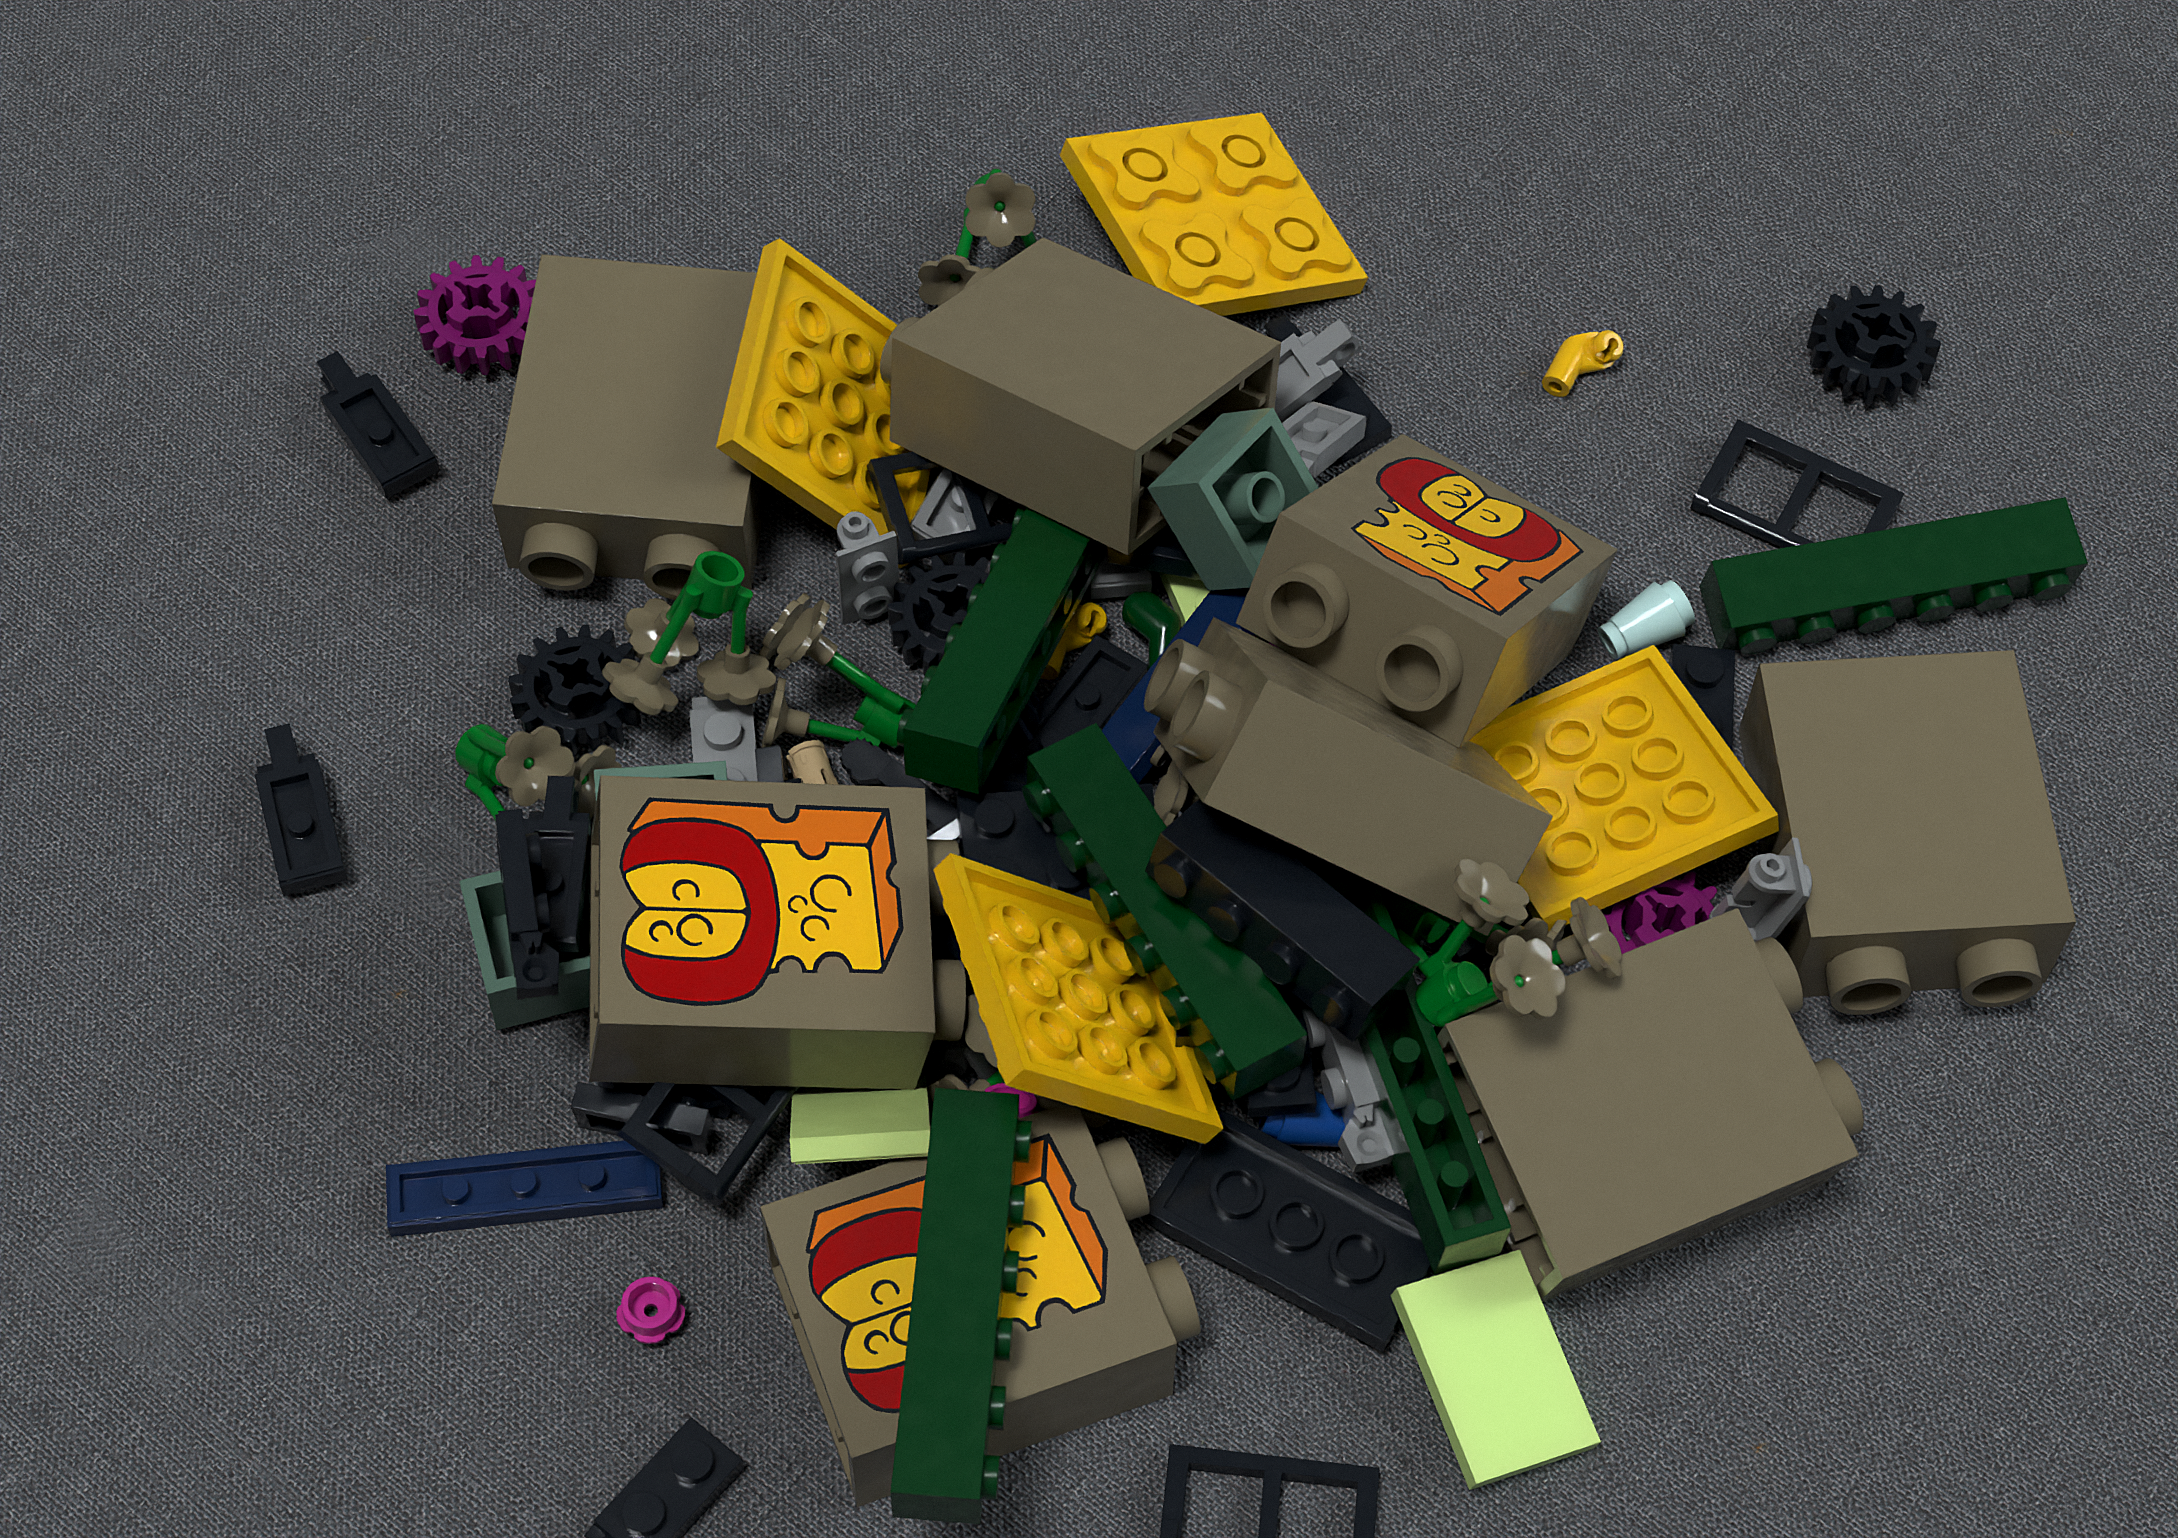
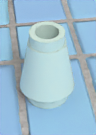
(1649, 619)

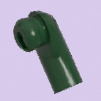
(1152, 619)

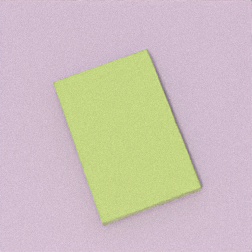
(859, 1123)
(1495, 1369)

